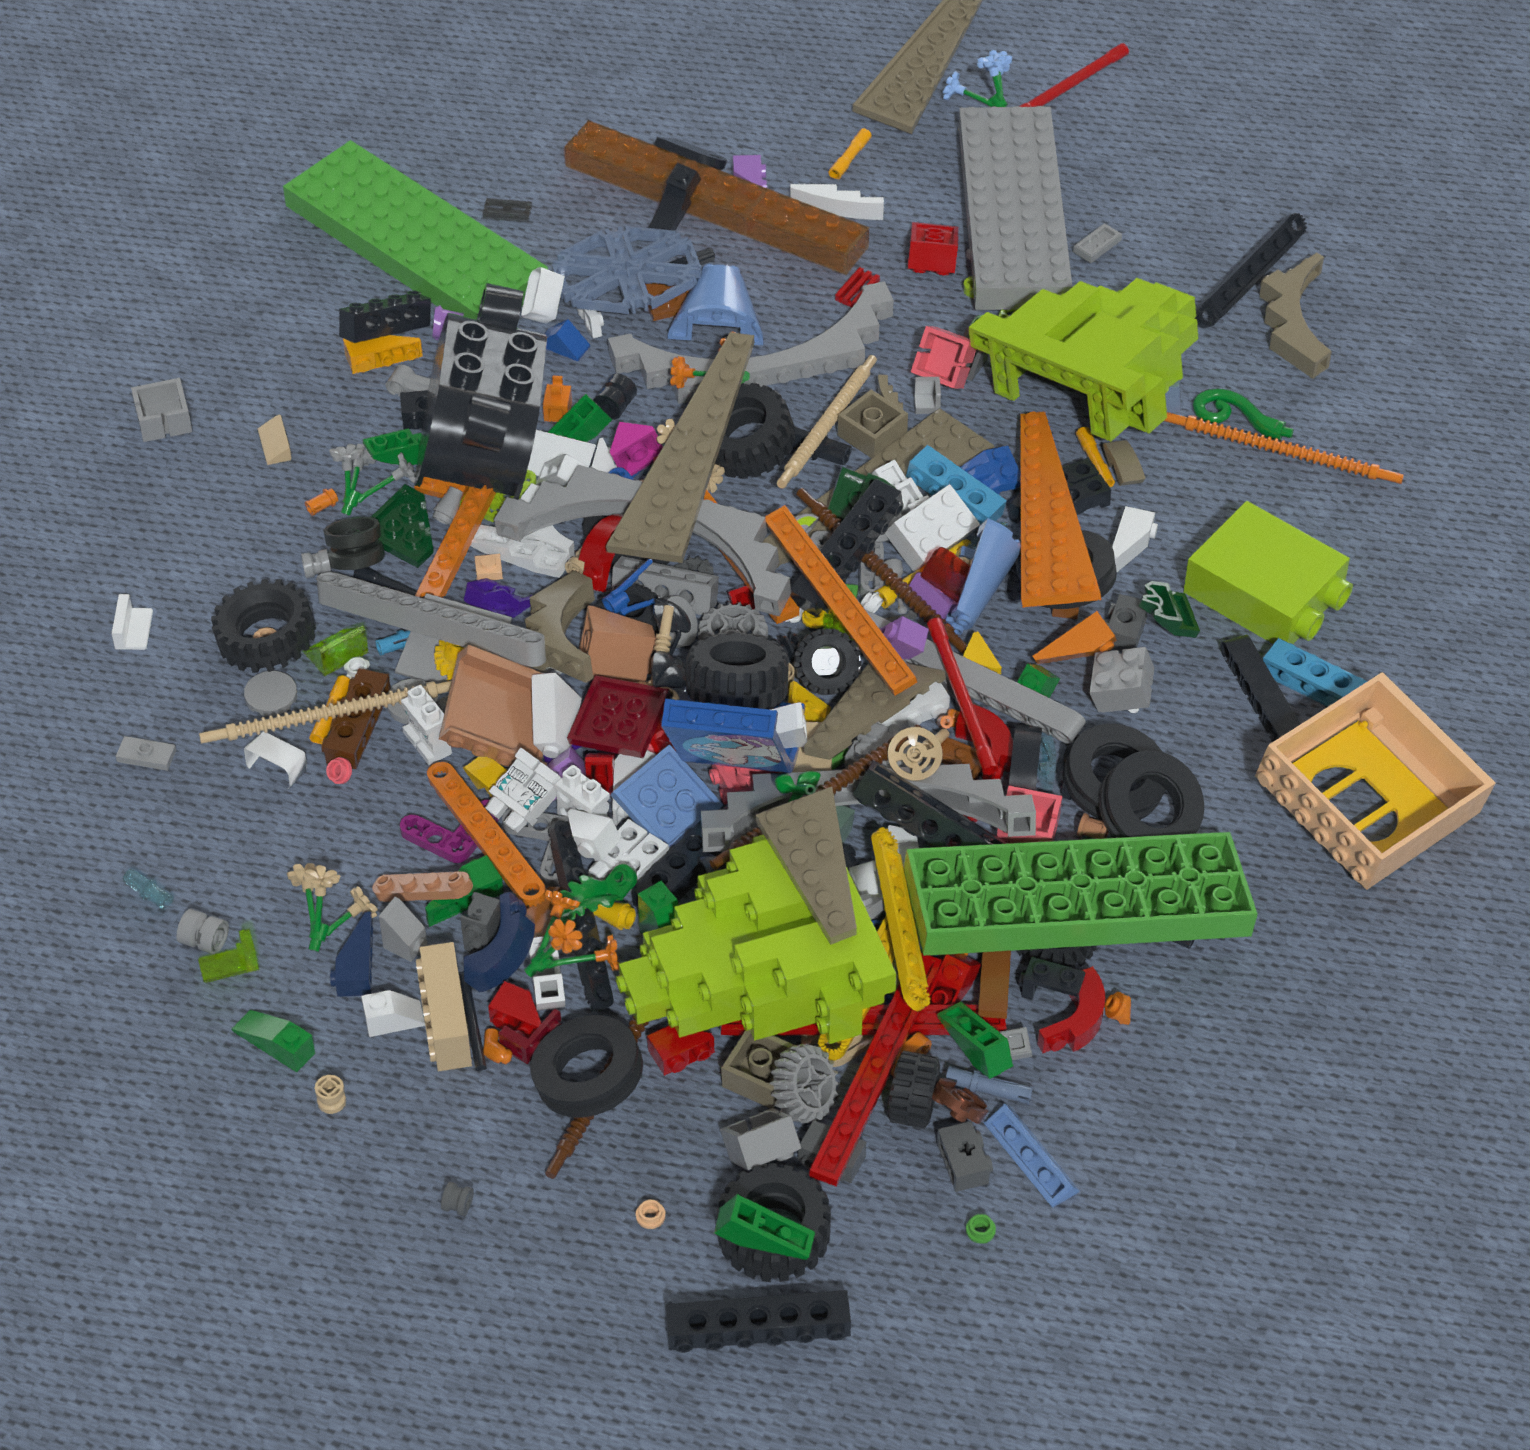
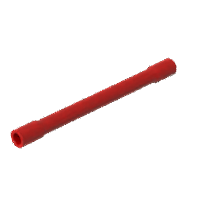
(1109, 58)
(983, 751)

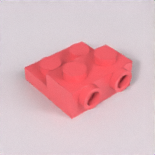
(733, 779)

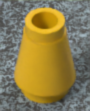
(619, 915)

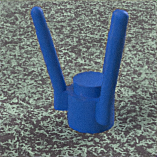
(618, 598)

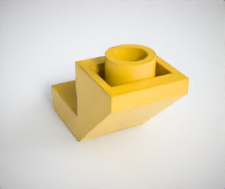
(484, 772)

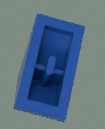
(566, 340)

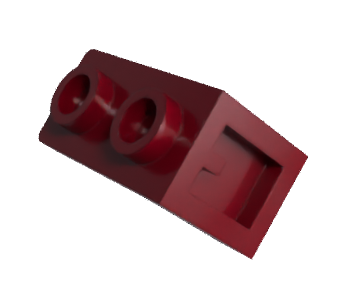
(524, 1047)

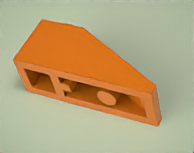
(1081, 641)

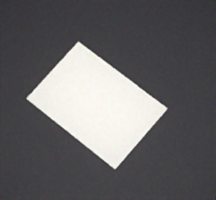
(550, 446)

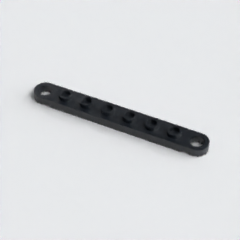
(1250, 270)
(570, 868)

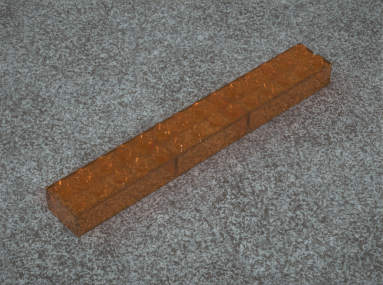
(720, 198)

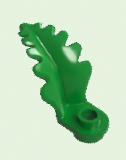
(595, 892)

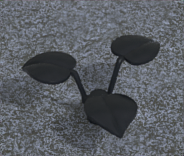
(665, 669)

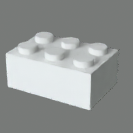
(933, 524)

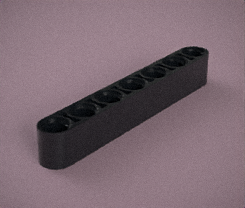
(1260, 686)

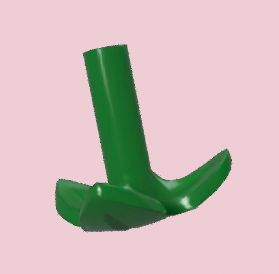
(805, 784)

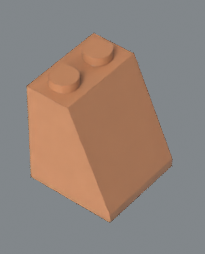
(617, 645)

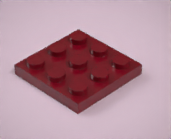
(618, 716)

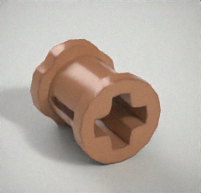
(1092, 828)

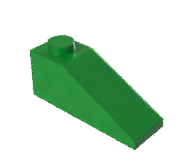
(582, 421)
(485, 881)
(277, 1038)
(977, 1039)
(762, 1229)

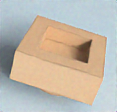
(488, 567)

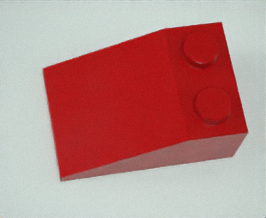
(933, 248)

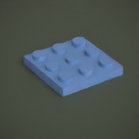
(665, 797)

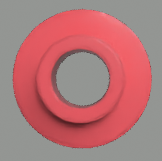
(339, 770)

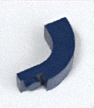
(507, 950)

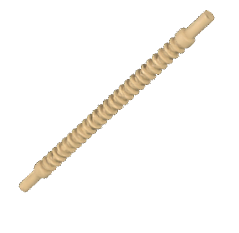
(826, 421)
(233, 731)

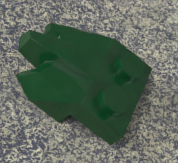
(848, 490)
(1169, 609)

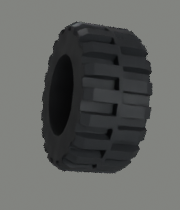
(768, 445)
(737, 671)
(788, 1191)

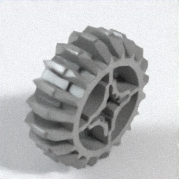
(731, 620)
(804, 1083)

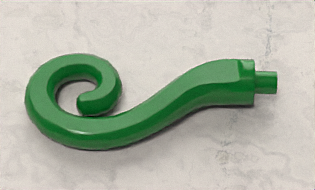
(1261, 423)

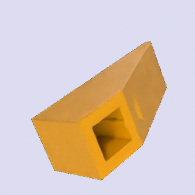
(381, 352)

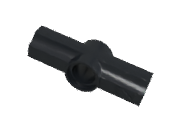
(827, 449)

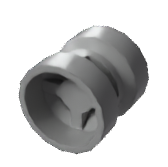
(315, 563)

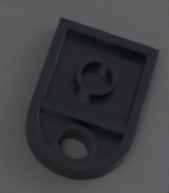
(691, 152)

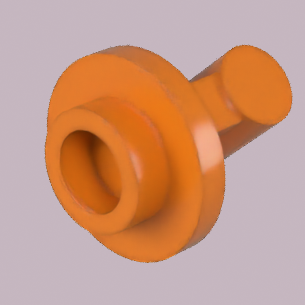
(1118, 1007)

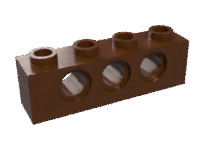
(352, 733)

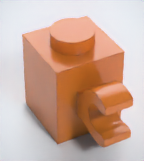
(556, 400)

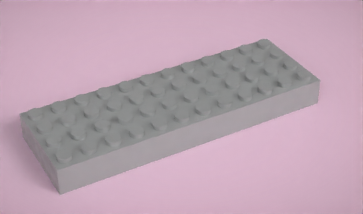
(1013, 205)

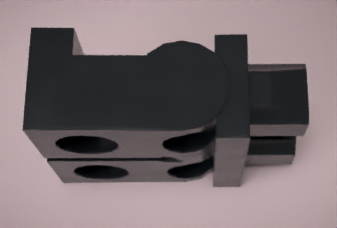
(1086, 486)

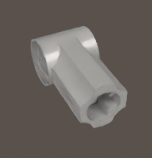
(405, 380)

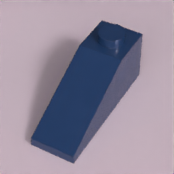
(354, 961)

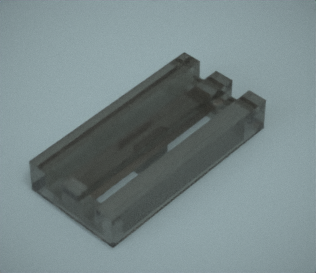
(506, 212)

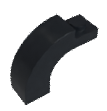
(1025, 757)

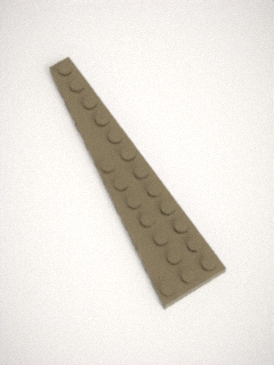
(913, 74)
(938, 431)
(672, 493)

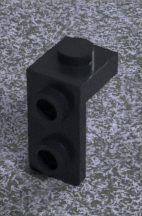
(1050, 976)

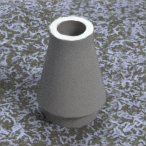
(448, 506)

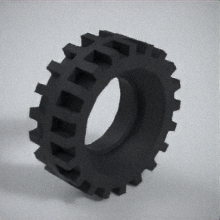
(258, 604)

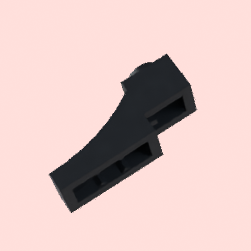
(676, 198)

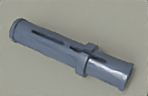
(993, 1086)

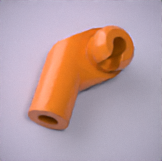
(949, 720)
(495, 1050)

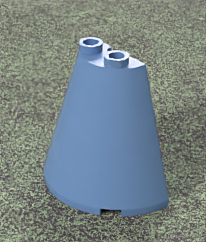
(717, 300)
(989, 566)

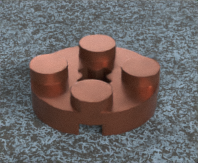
(963, 1103)

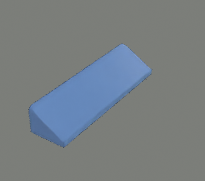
(1031, 1156)

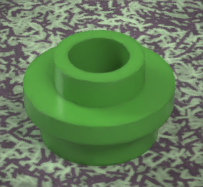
(980, 1221)

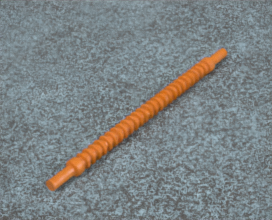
(1373, 471)

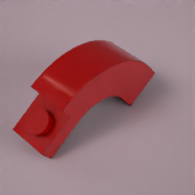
(595, 553)
(997, 736)
(1083, 1024)

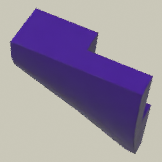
(495, 598)

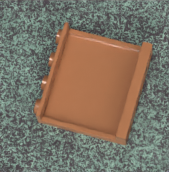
(490, 707)

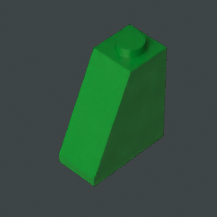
(656, 907)

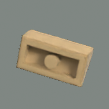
(274, 441)

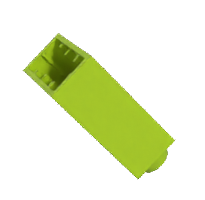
(1268, 576)

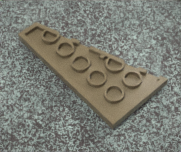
(864, 705)
(811, 852)

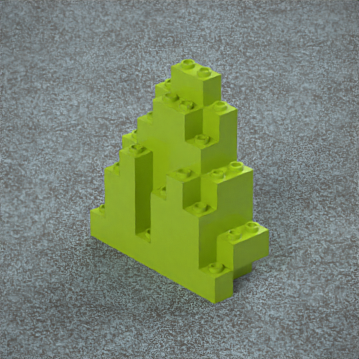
(1098, 341)
(756, 958)

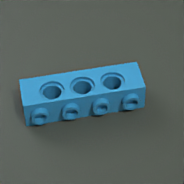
(934, 472)
(1309, 674)

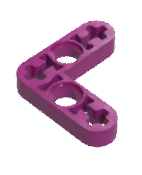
(449, 839)

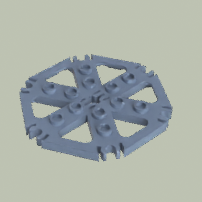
(627, 269)

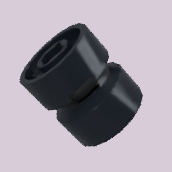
(616, 395)

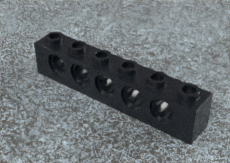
(848, 534)
(924, 808)
(767, 1309)

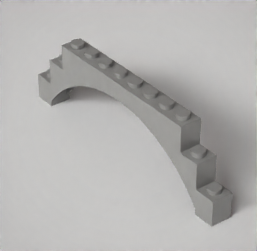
(831, 351)
(601, 493)
(949, 785)

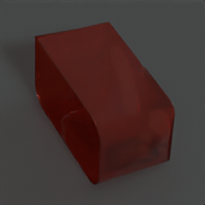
(946, 572)

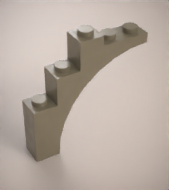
(1291, 334)
(552, 614)

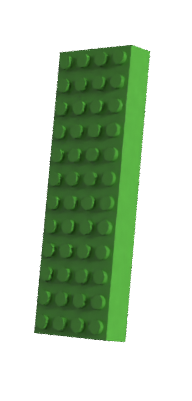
(407, 229)
(1078, 893)

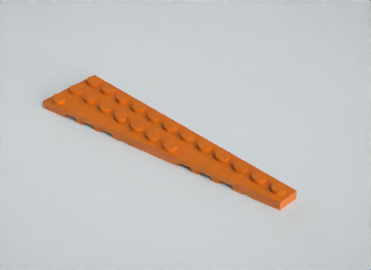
(1052, 543)

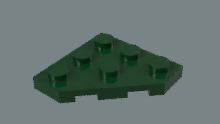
(406, 526)

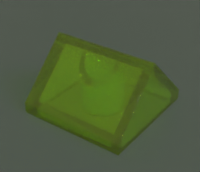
(338, 649)

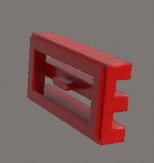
(845, 289)

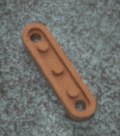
(422, 886)

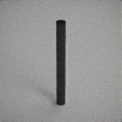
(472, 1025)

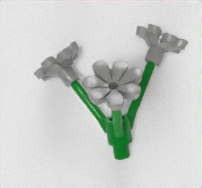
(358, 457)

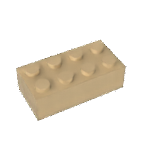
(443, 1007)

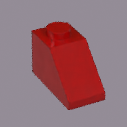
(601, 768)

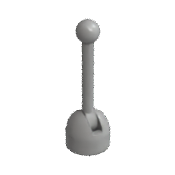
(897, 568)

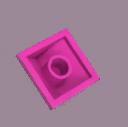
(634, 446)

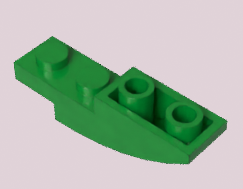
(388, 446)

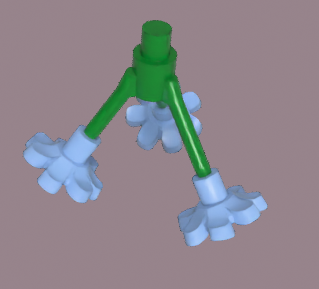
(995, 64)

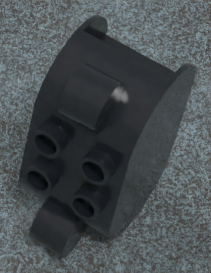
(483, 398)

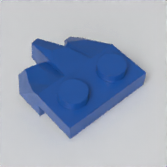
(995, 469)

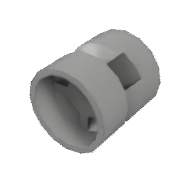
(202, 931)

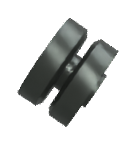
(354, 543)

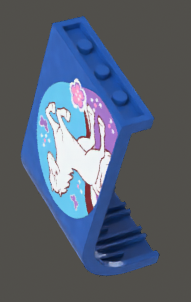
(727, 735)

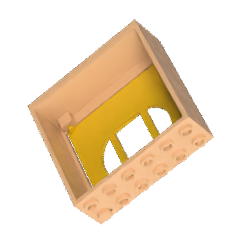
(1399, 754)

